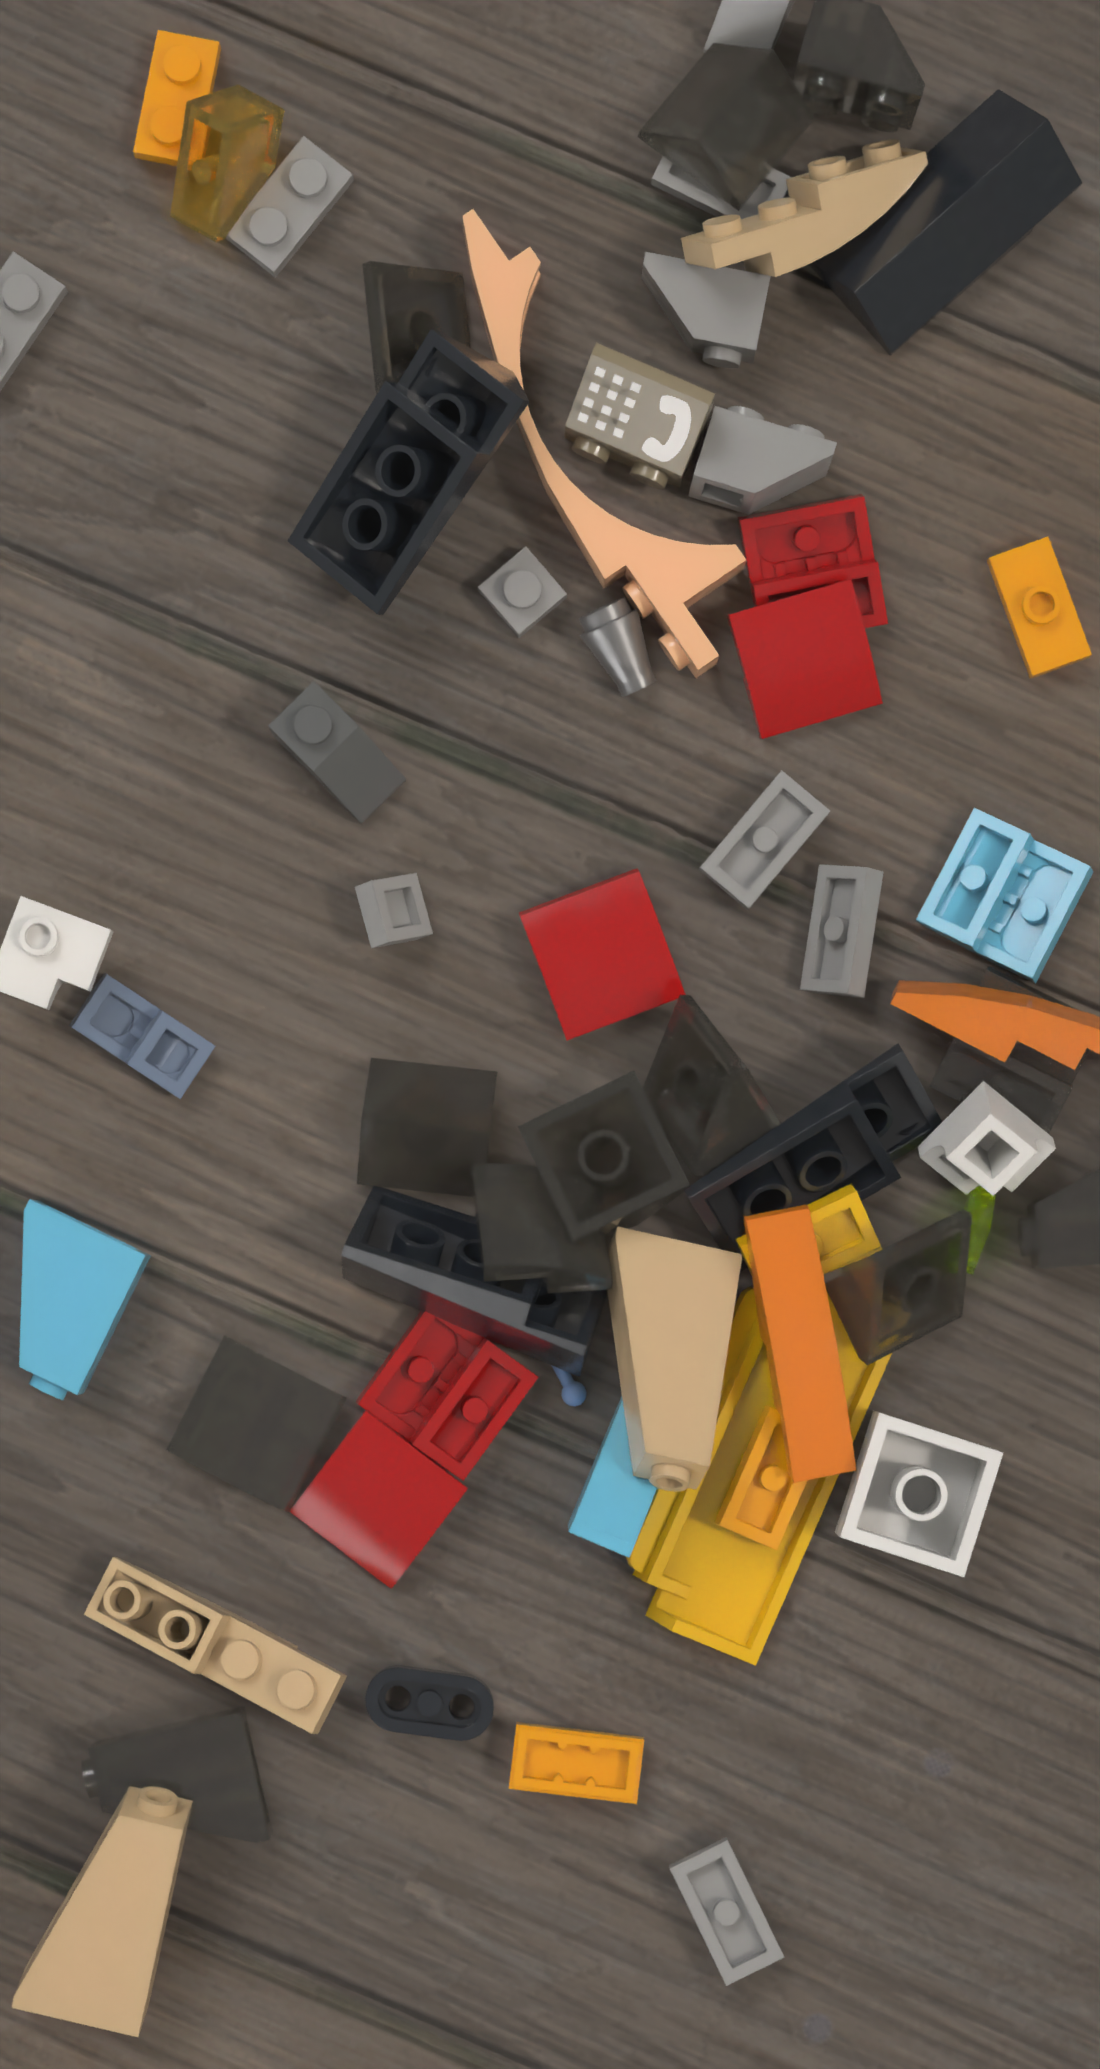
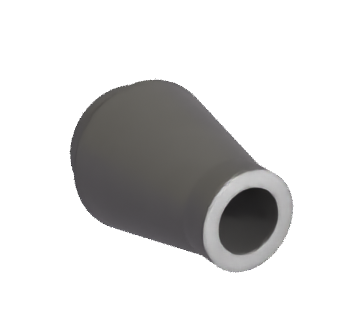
(619, 645)

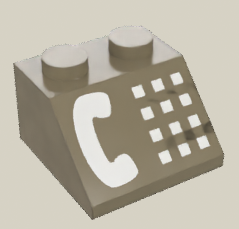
(637, 417)

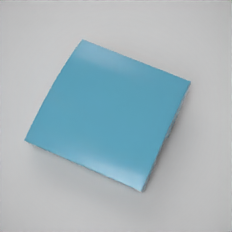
(1004, 895)

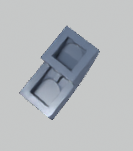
(142, 1035)

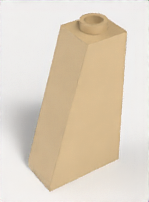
(671, 1346)
(109, 1931)

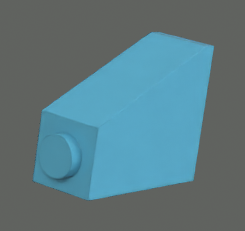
(70, 1297)
(612, 1498)

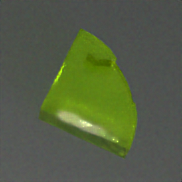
(981, 1207)

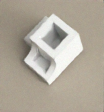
(48, 950)
(986, 1144)

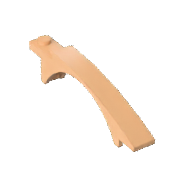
(661, 572)

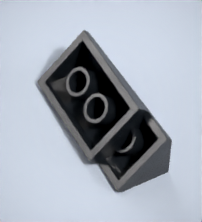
(954, 222)
(408, 468)
(830, 1143)
(434, 1264)

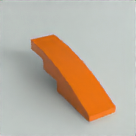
(1000, 1018)
(800, 1343)

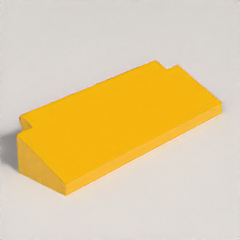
(708, 1577)

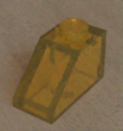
(224, 158)

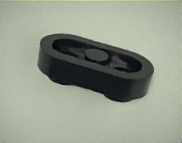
(429, 1707)

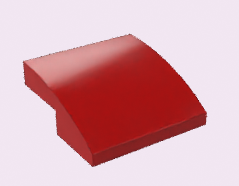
(813, 548)
(805, 659)
(602, 954)
(446, 1391)
(379, 1499)

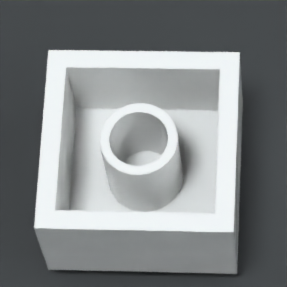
(918, 1493)

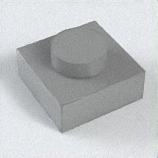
(522, 592)
(393, 910)

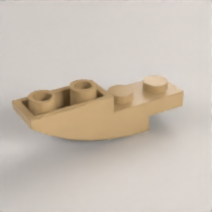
(820, 215)
(215, 1644)

